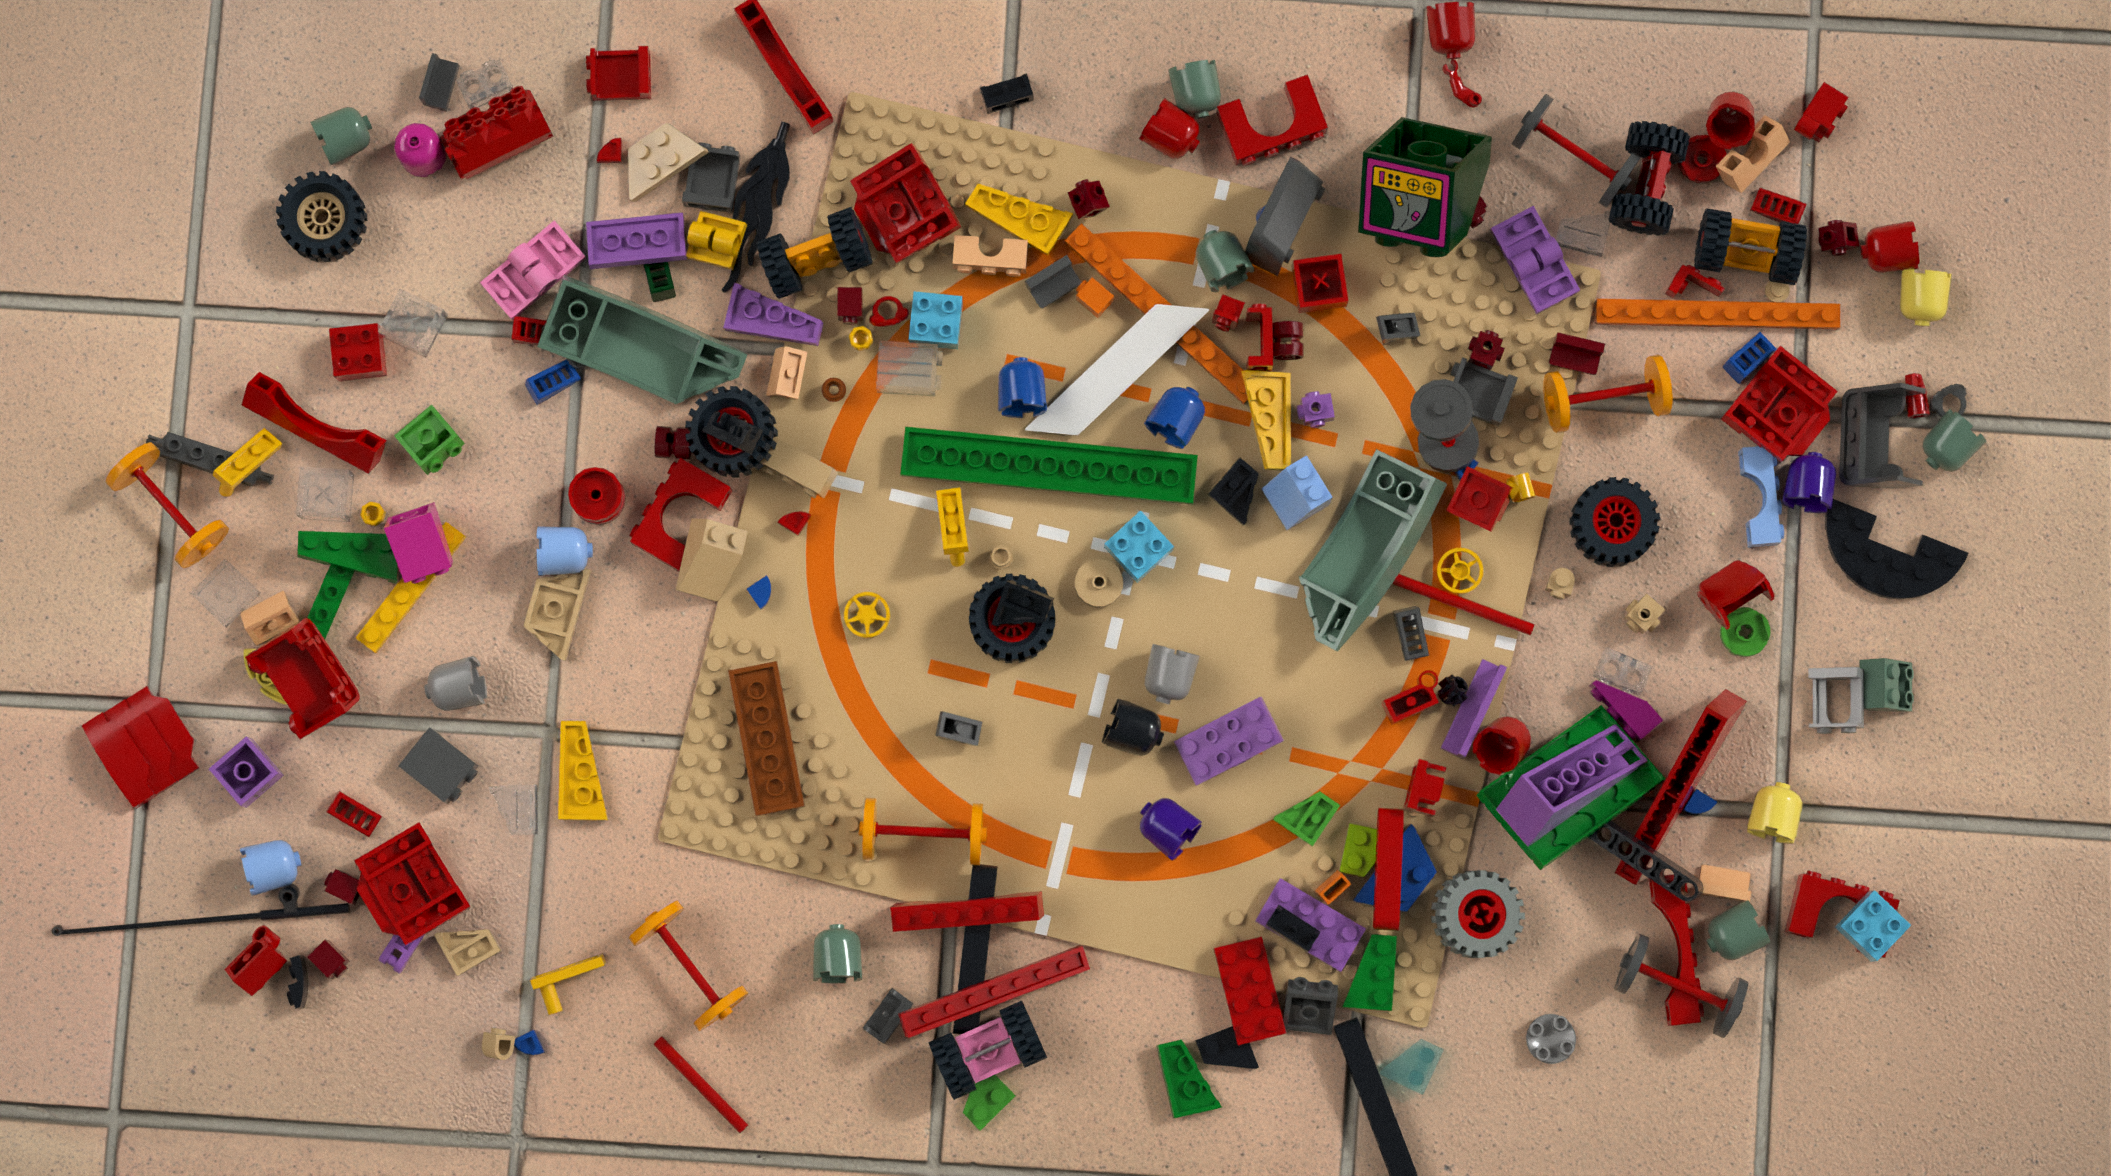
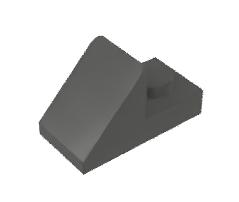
(1397, 327)
(958, 728)

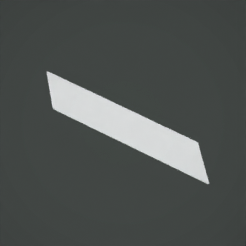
(1117, 369)

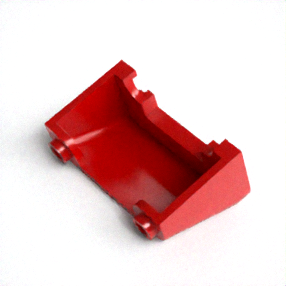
(305, 676)

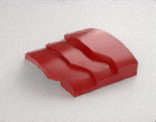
(903, 204)
(1782, 406)
(142, 745)
(408, 886)

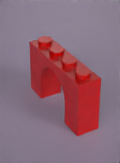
(1248, 144)
(683, 481)
(1813, 892)

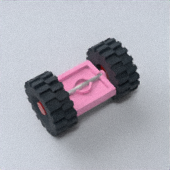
(987, 1050)

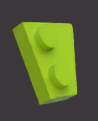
(1359, 850)

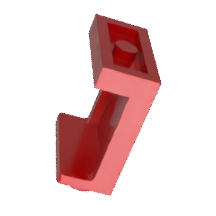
(619, 74)
(1263, 315)

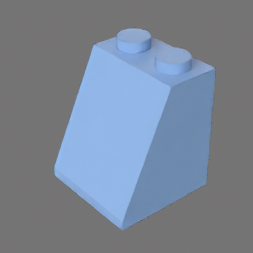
(1297, 493)

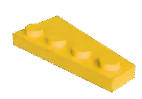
(1020, 216)
(1271, 413)
(578, 776)

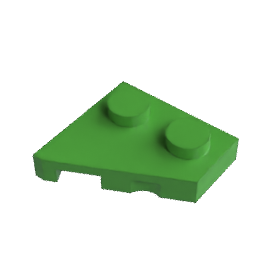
(1308, 817)
(987, 1101)

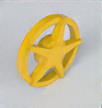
(1460, 570)
(867, 614)

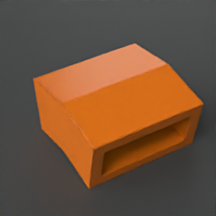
(1330, 882)

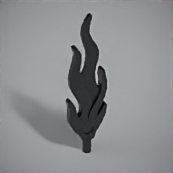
(757, 192)

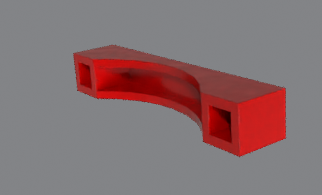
(783, 65)
(272, 402)
(982, 911)
(1679, 1006)

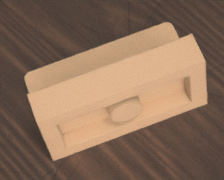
(786, 373)
(269, 618)
(1725, 883)

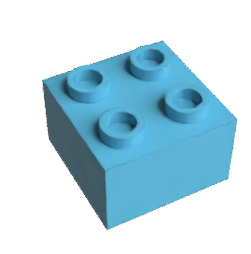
(936, 319)
(1138, 546)
(1872, 926)

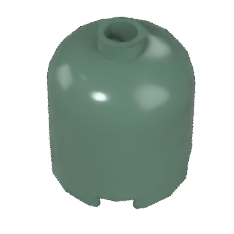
(1196, 88)
(343, 133)
(1223, 260)
(1951, 442)
(1736, 932)
(837, 955)

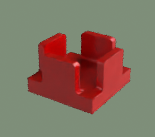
(1480, 499)
(1424, 788)

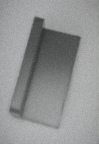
(438, 83)
(1053, 282)

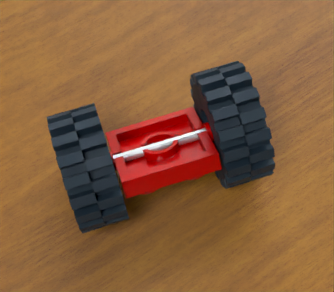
(1658, 147)

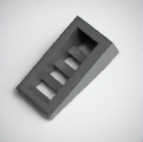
(1415, 611)

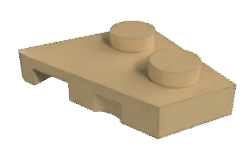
(467, 948)

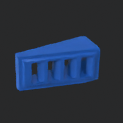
(1738, 368)
(556, 388)

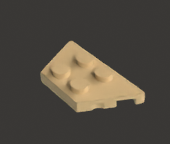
(659, 159)
(556, 609)

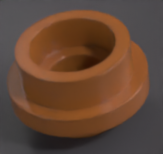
(830, 383)

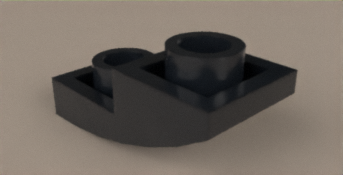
(298, 991)

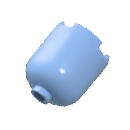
(562, 550)
(270, 865)

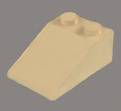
(710, 558)

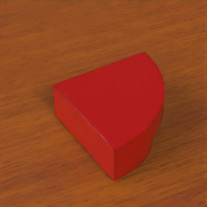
(611, 152)
(795, 521)

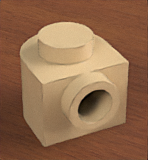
(1560, 583)
(498, 1044)

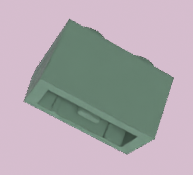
(1887, 685)

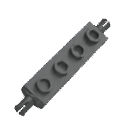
(200, 456)

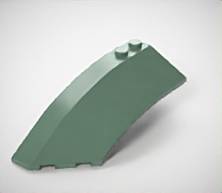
(636, 343)
(1368, 546)

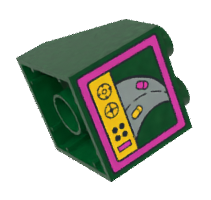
(1422, 185)

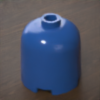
(1021, 389)
(1176, 416)

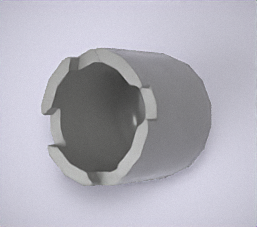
(1170, 674)
(456, 685)

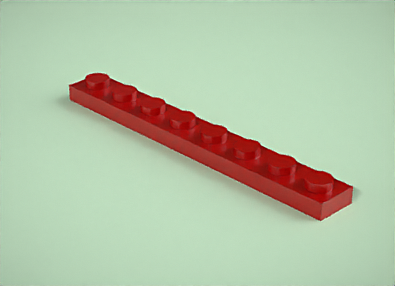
(993, 991)

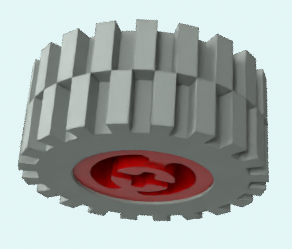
(1454, 924)

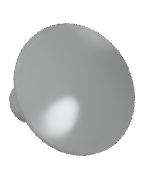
(1551, 1038)

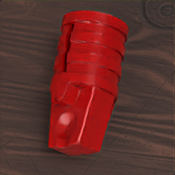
(1916, 404)

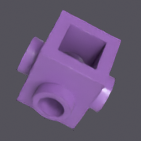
(1322, 403)

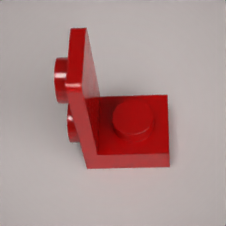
(1689, 272)
(1227, 313)

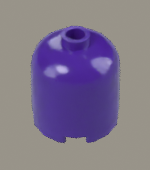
(1810, 483)
(1168, 826)

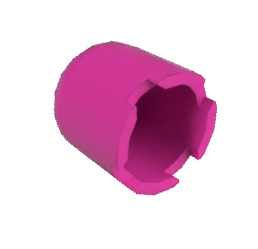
(421, 158)

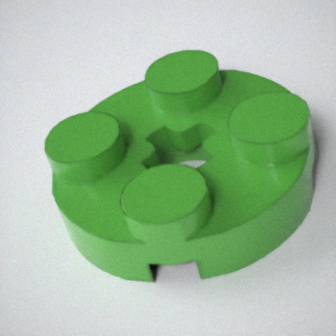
(1756, 639)

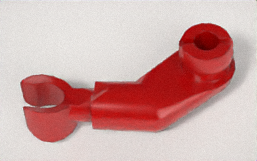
(1460, 91)

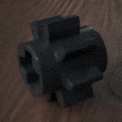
(1453, 690)

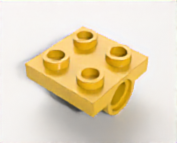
(715, 240)

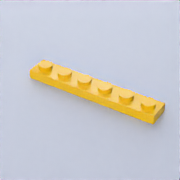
(401, 601)

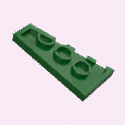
(351, 551)

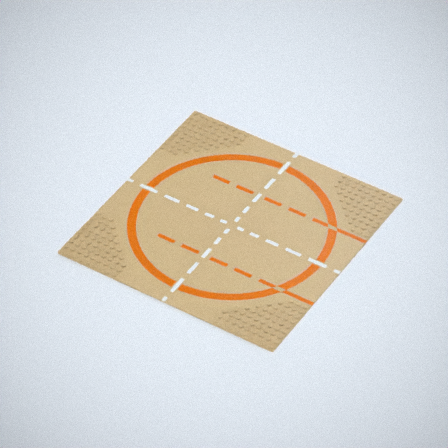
(1050, 791)

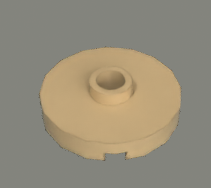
(1093, 594)

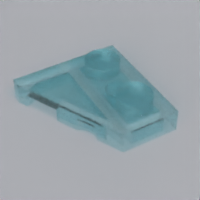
(1414, 1066)

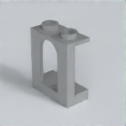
(1820, 717)

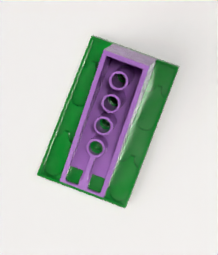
(1570, 787)

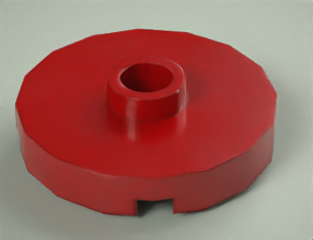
(1694, 170)

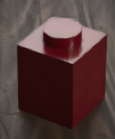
(850, 304)
(342, 886)
(329, 959)

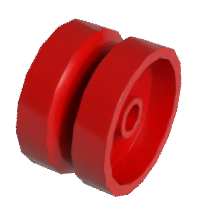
(607, 506)

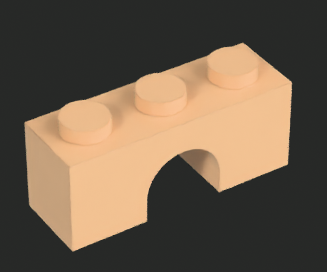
(1767, 142)
(1010, 260)

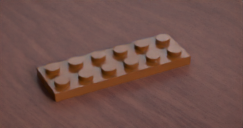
(766, 738)

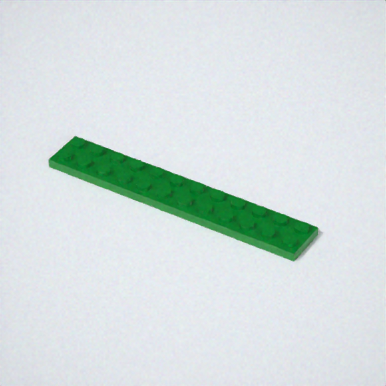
(1049, 465)

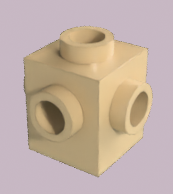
(1649, 608)

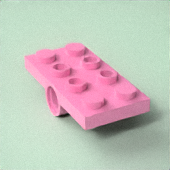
(533, 270)

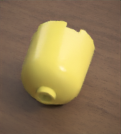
(1924, 295)
(1775, 813)

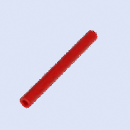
(700, 1084)

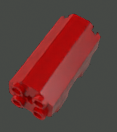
(492, 136)

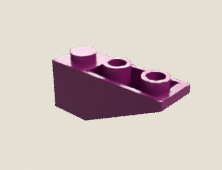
(1631, 711)

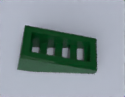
(661, 289)

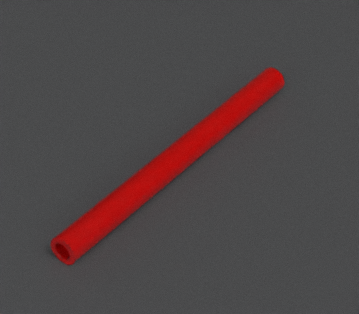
(1464, 604)

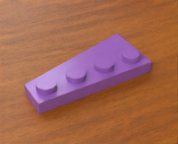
(768, 318)

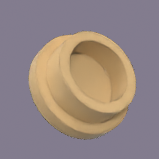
(1777, 291)
(1001, 557)

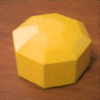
(860, 338)
(372, 514)

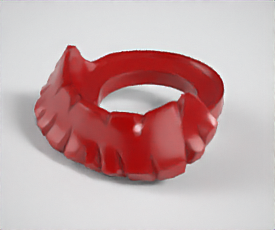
(901, 314)

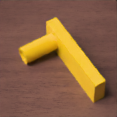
(245, 461)
(952, 525)
(546, 980)

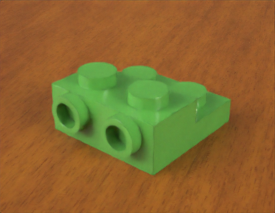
(430, 440)

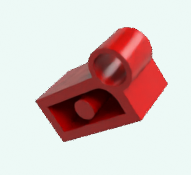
(1821, 113)
(1411, 700)
(257, 961)

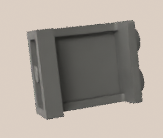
(713, 179)
(1486, 388)
(439, 766)

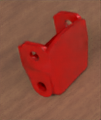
(1732, 589)

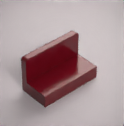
(1576, 353)

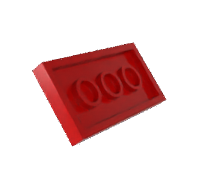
(1249, 991)

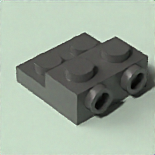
(1310, 1006)

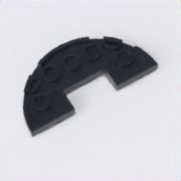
(1882, 568)

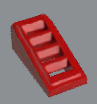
(1781, 199)
(529, 322)
(334, 805)

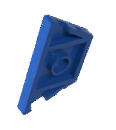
(1416, 872)

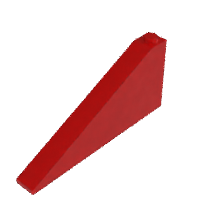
(1685, 775)

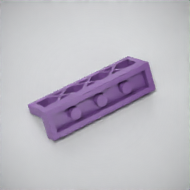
(1473, 708)

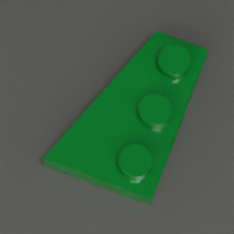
(1374, 978)
(1184, 1083)

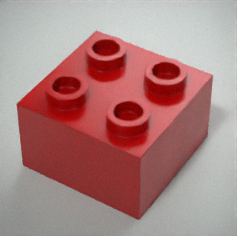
(1319, 283)
(357, 352)

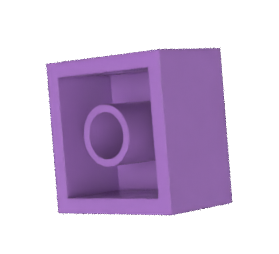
(246, 772)

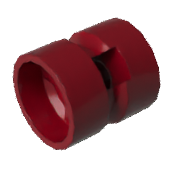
(1288, 332)
(680, 447)

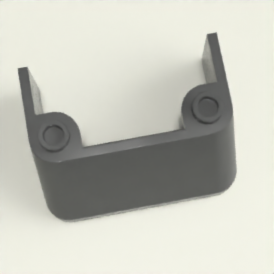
(1283, 217)
(1866, 436)

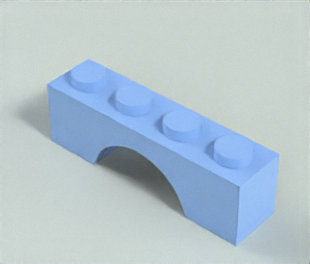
(1758, 466)

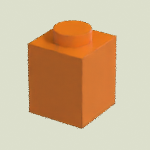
(1094, 297)

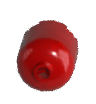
(1451, 28)
(1731, 126)
(1171, 131)
(1891, 248)
(1502, 745)

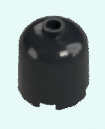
(1133, 729)

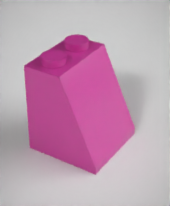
(419, 543)

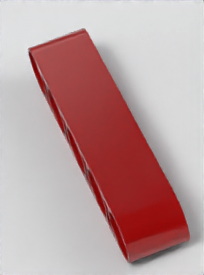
(1388, 869)

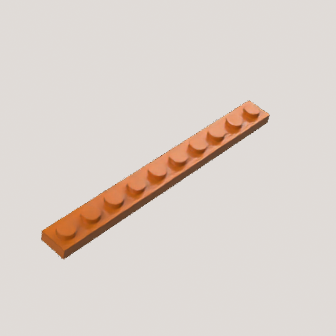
(1145, 297)
(1718, 313)

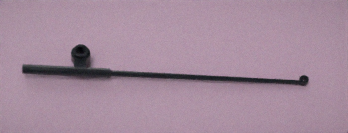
(290, 910)

